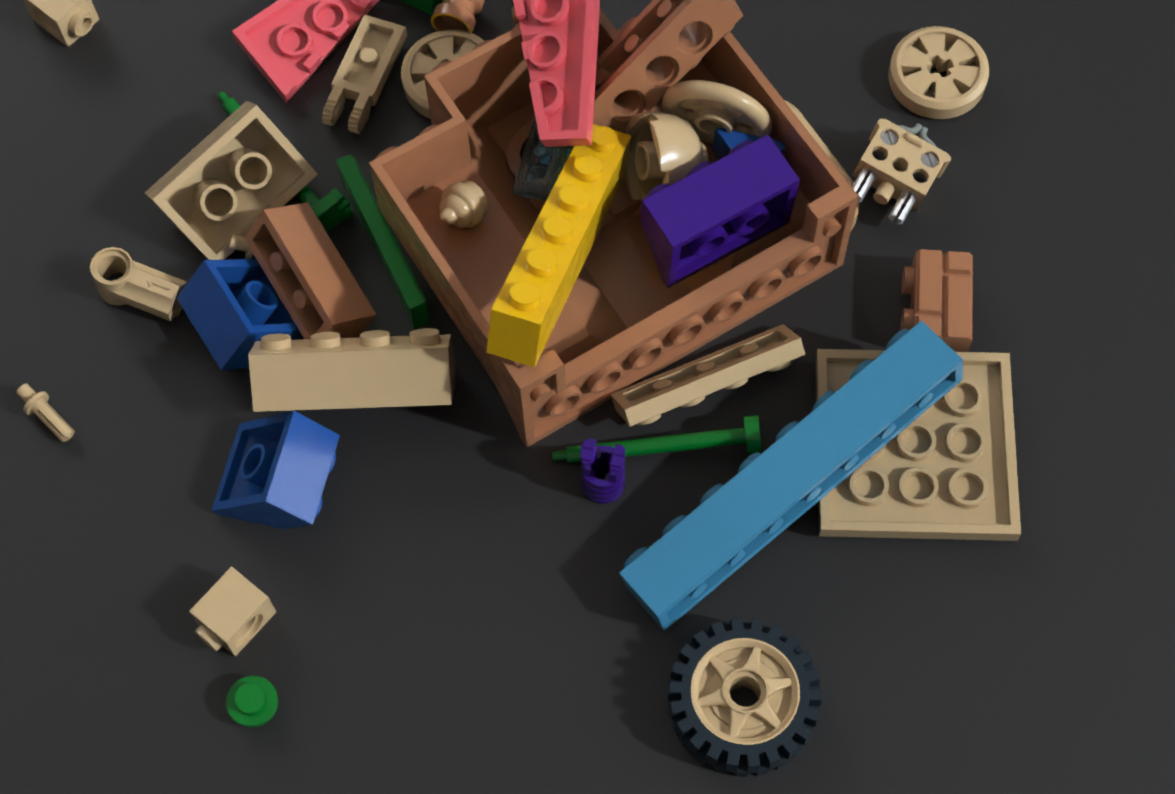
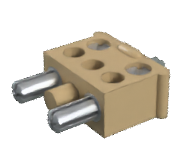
(899, 166)

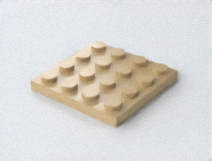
(941, 474)

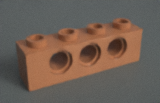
(656, 54)

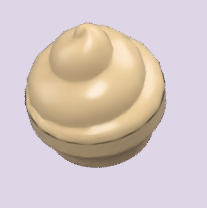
(463, 204)

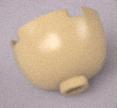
(661, 151)

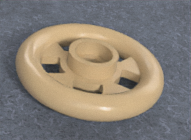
(716, 107)

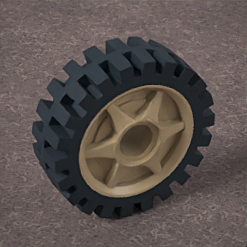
(734, 735)

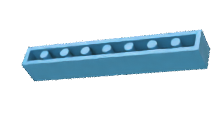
(791, 474)

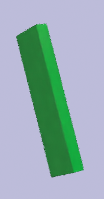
(383, 241)

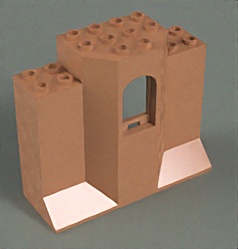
(619, 313)

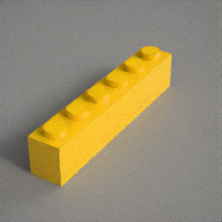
(557, 247)

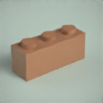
(308, 272)

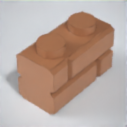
(941, 295)

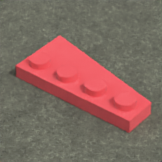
(296, 37)
(561, 64)

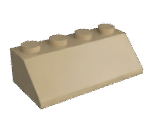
(352, 371)

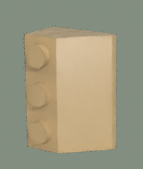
(231, 180)

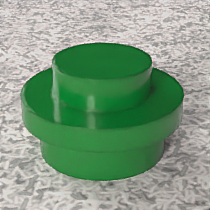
(252, 701)

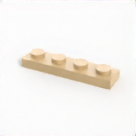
(716, 371)

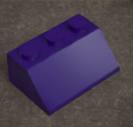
(718, 209)

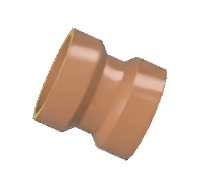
(456, 15)

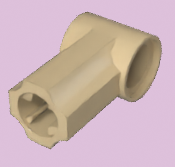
(138, 287)

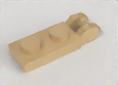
(364, 71)

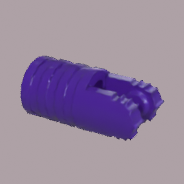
(600, 458)

